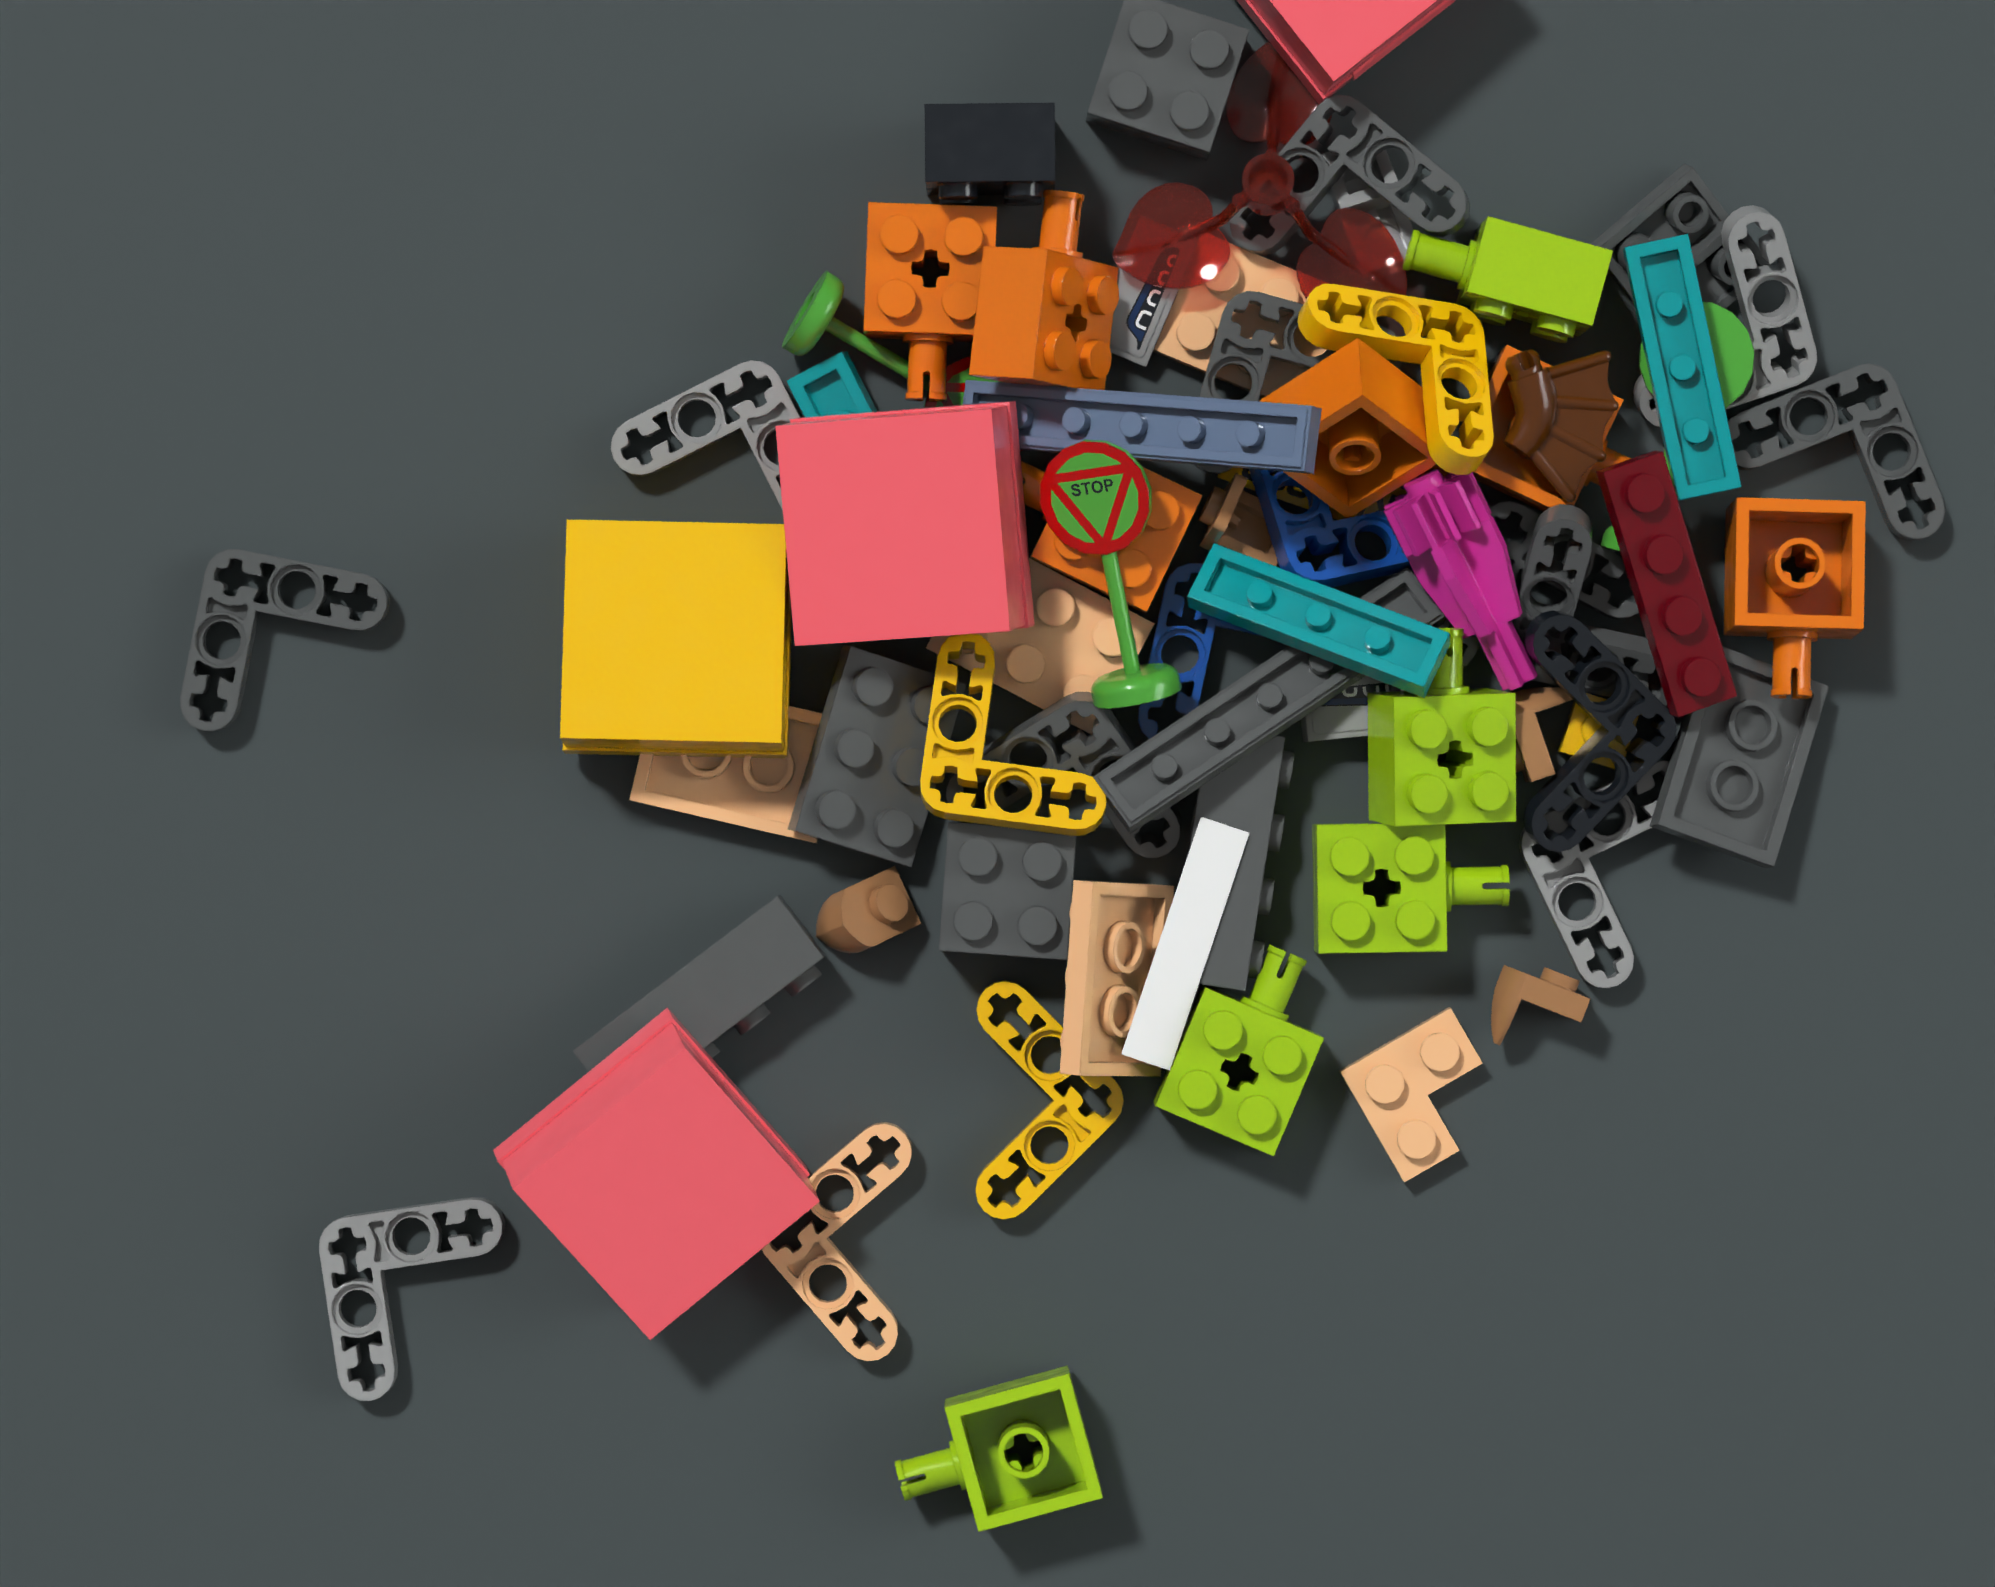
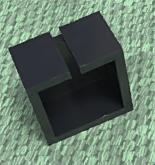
(989, 152)

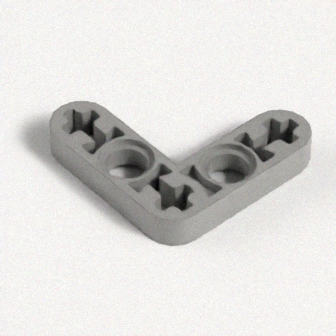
(1767, 376)
(753, 421)
(1576, 867)
(384, 1254)

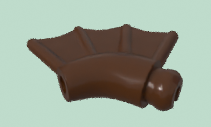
(1560, 415)

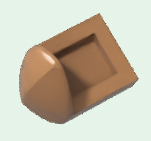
(1531, 750)
(866, 913)
(1551, 991)

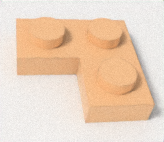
(1395, 1088)

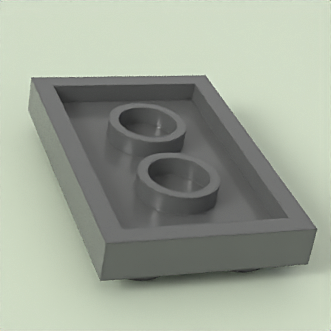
(869, 758)
(1739, 766)

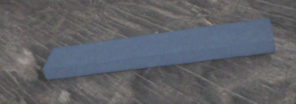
(1161, 425)

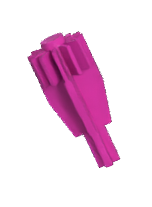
(1463, 565)

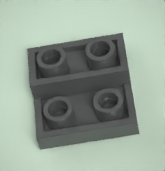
(1672, 209)

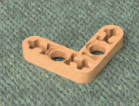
(819, 1250)

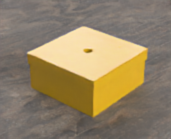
(676, 639)

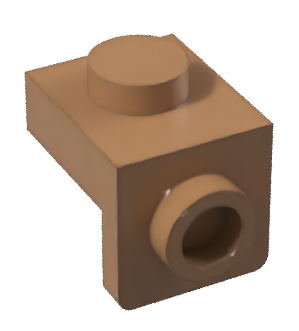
(1237, 522)

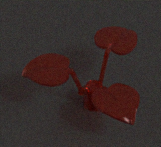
(1177, 240)

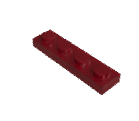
(1666, 583)

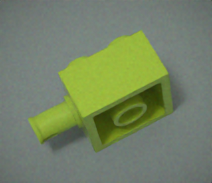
(1519, 276)
(1468, 725)
(1424, 892)
(1277, 1051)
(997, 1482)

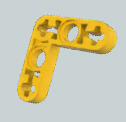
(1435, 354)
(967, 760)
(1059, 1113)

